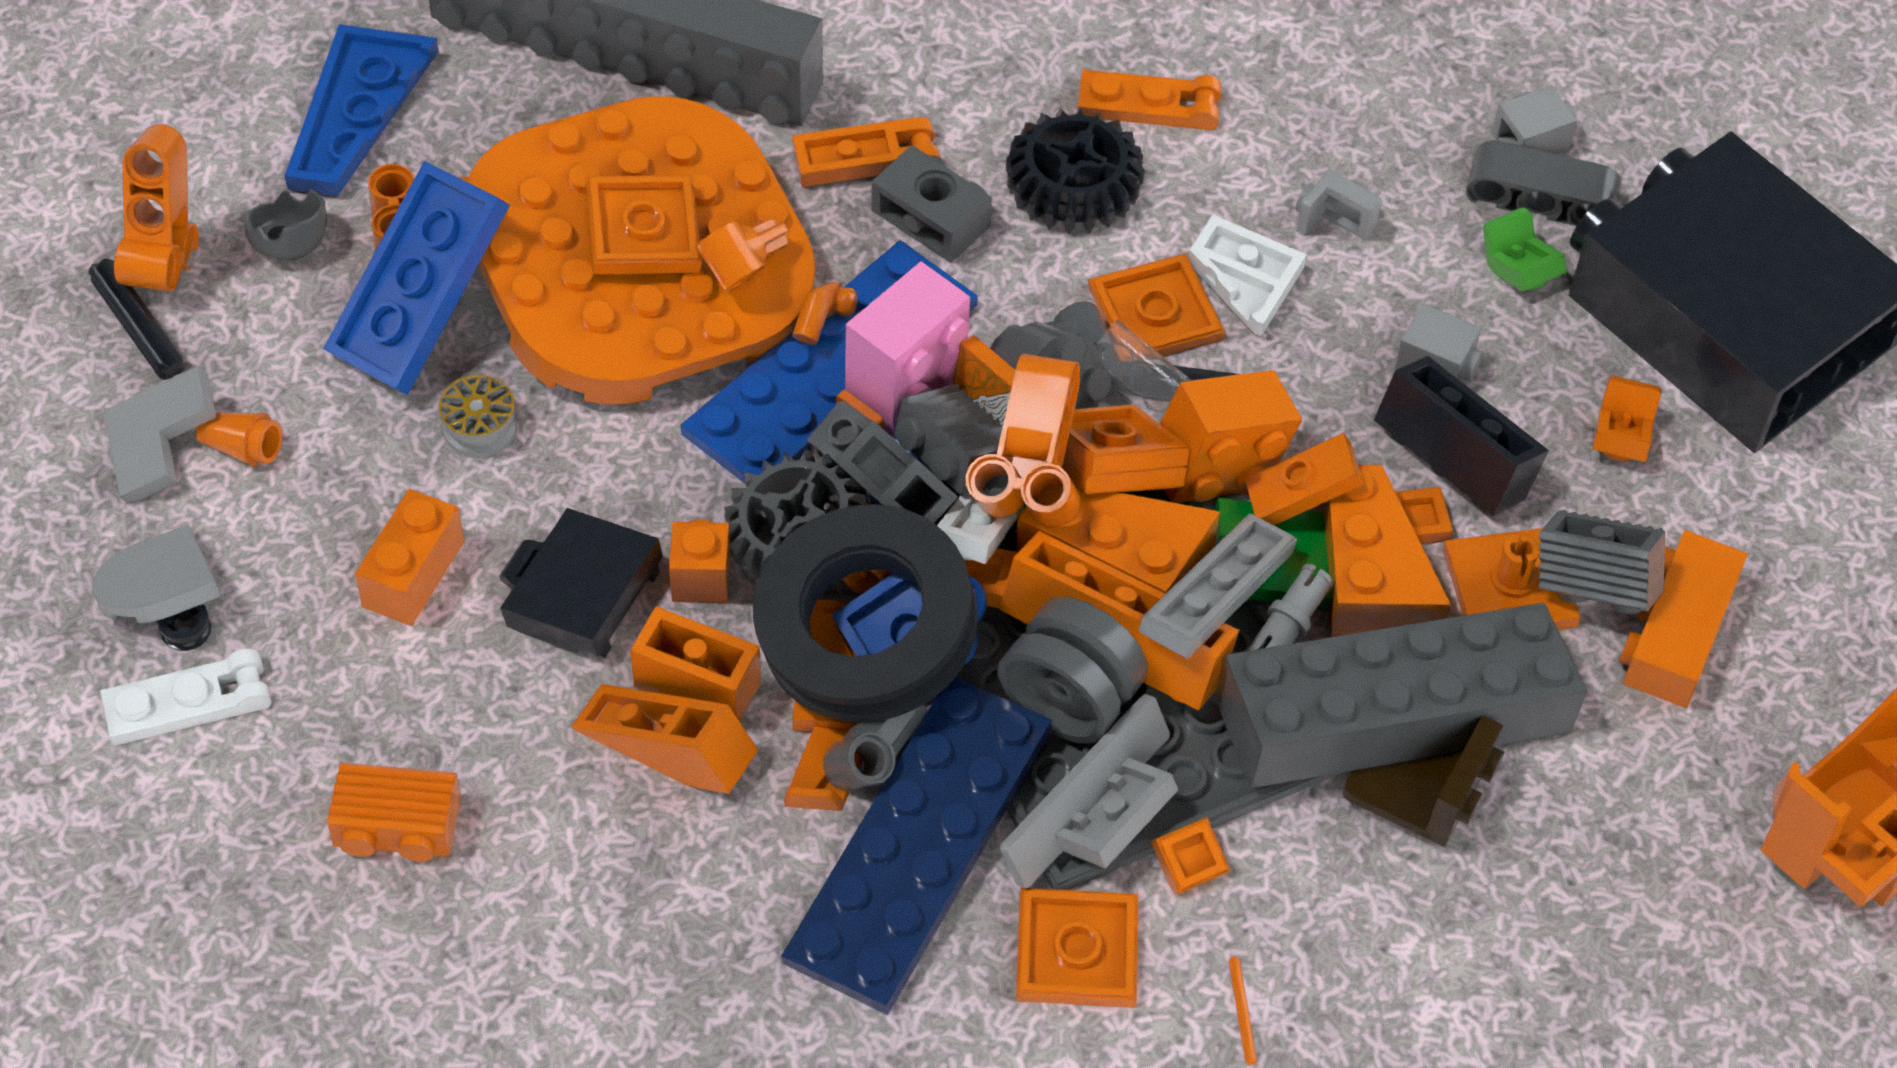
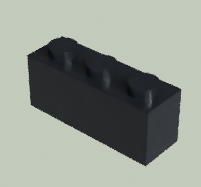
(1460, 435)

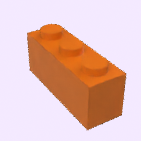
(1683, 619)

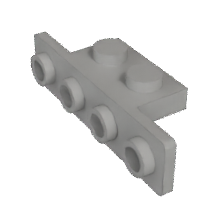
(1099, 801)

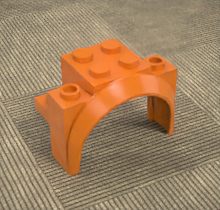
(1843, 813)

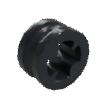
(185, 638)

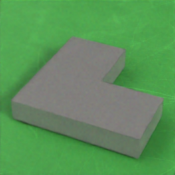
(144, 425)

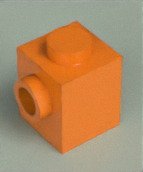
(700, 561)

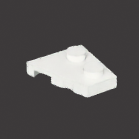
(1246, 270)

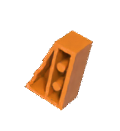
(1131, 533)
(1377, 561)

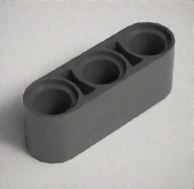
(1539, 181)

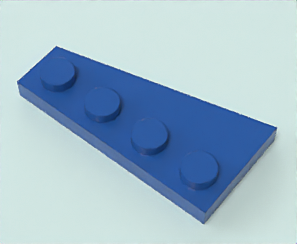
(353, 103)

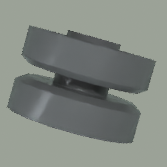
(1073, 668)

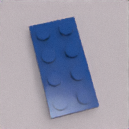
(416, 277)

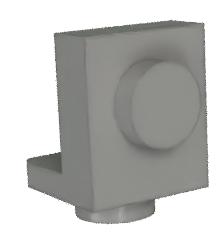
(1340, 202)

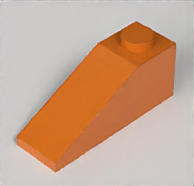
(675, 735)

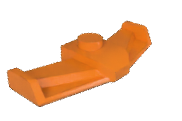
(809, 785)

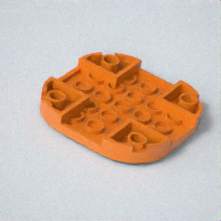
(634, 330)

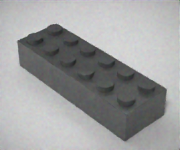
(1397, 693)

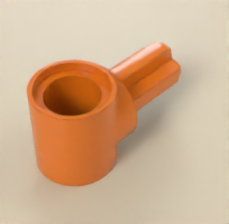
(740, 251)

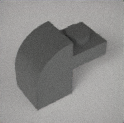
(894, 474)

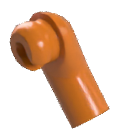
(819, 305)

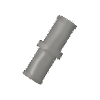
(1292, 614)

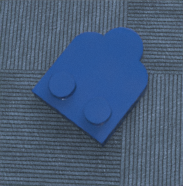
(888, 613)

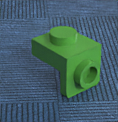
(1517, 254)

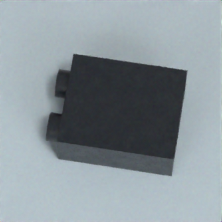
(1737, 287)

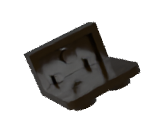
(1430, 791)

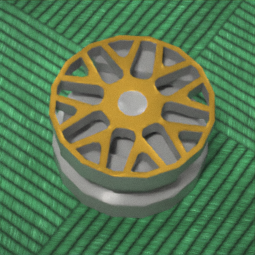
(477, 400)

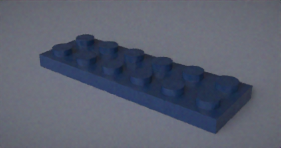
(917, 844)

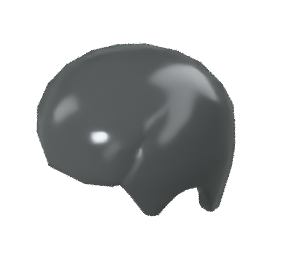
(298, 221)

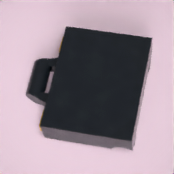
(578, 581)

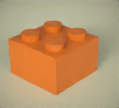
(1232, 431)

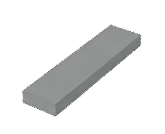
(1217, 585)

